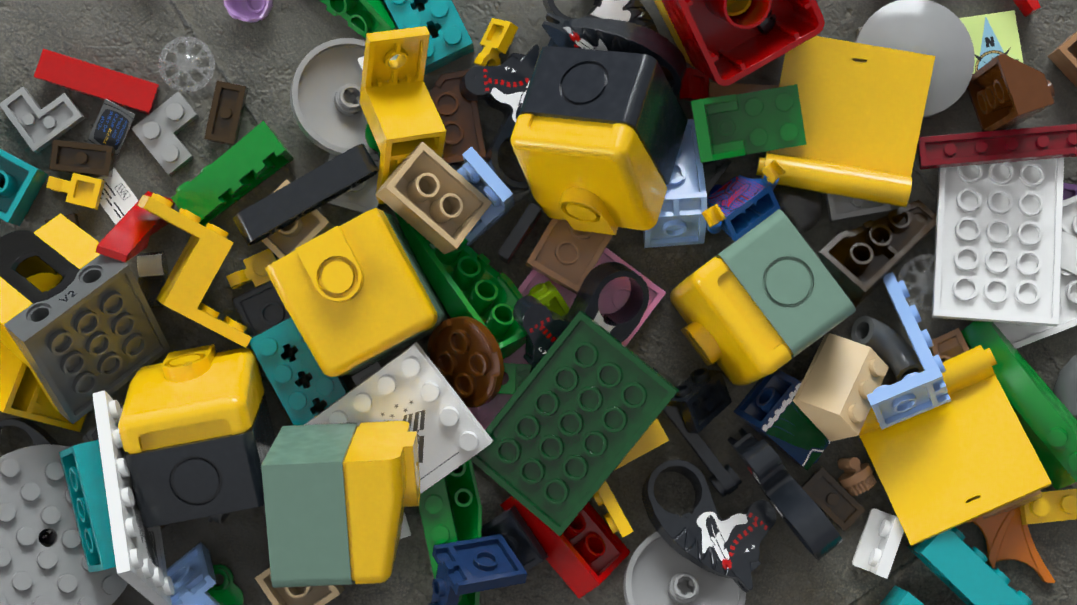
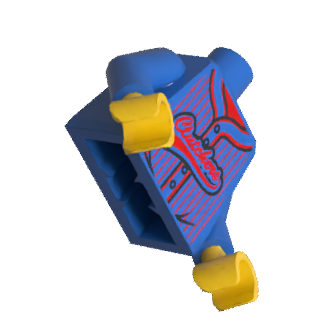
(743, 202)

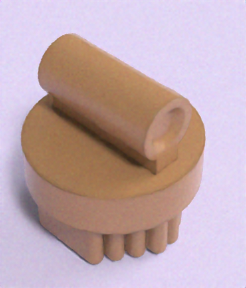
(857, 476)

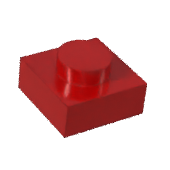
(694, 85)

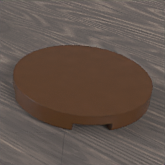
(468, 359)

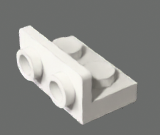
(878, 543)

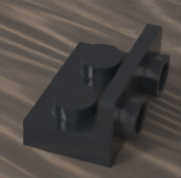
(701, 398)

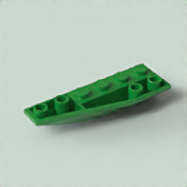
(451, 514)

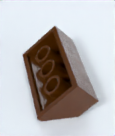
(1008, 93)

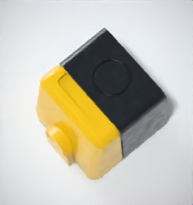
(598, 138)
(196, 435)

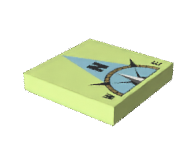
(993, 36)

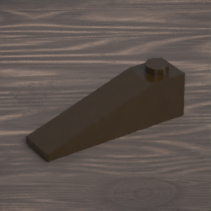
(868, 253)

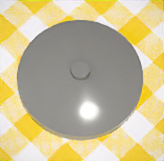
(927, 30)
(328, 96)
(664, 577)

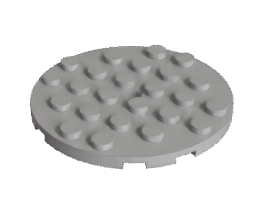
(37, 499)

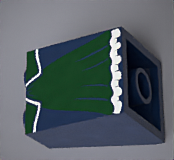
(780, 421)

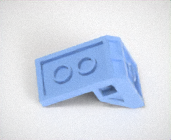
(491, 186)
(685, 199)

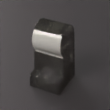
(152, 275)

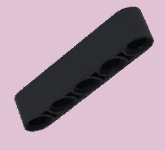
(305, 194)

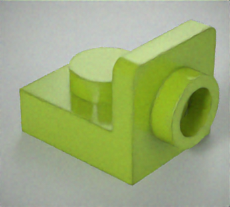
(550, 297)

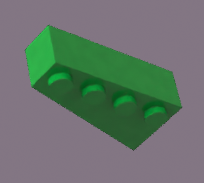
(233, 174)

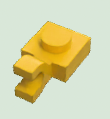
(495, 40)
(80, 191)
(254, 270)

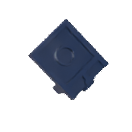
(474, 567)

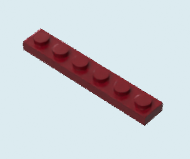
(997, 146)

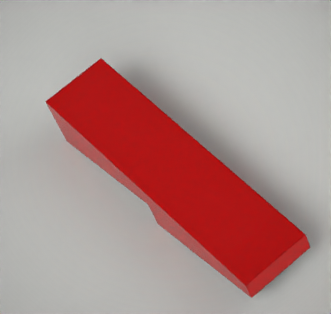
(97, 81)
(131, 233)

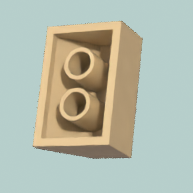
(434, 198)
(838, 386)

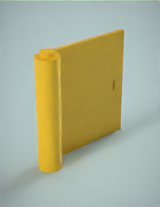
(856, 119)
(955, 453)

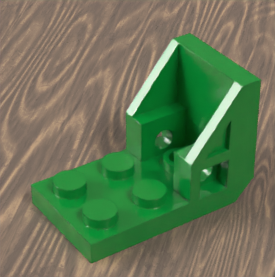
(748, 123)

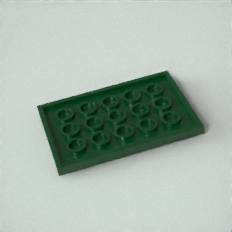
(572, 422)

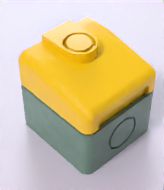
(357, 293)
(760, 302)
(338, 501)

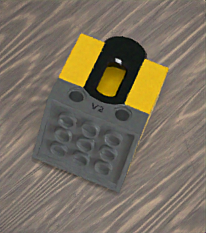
(73, 315)

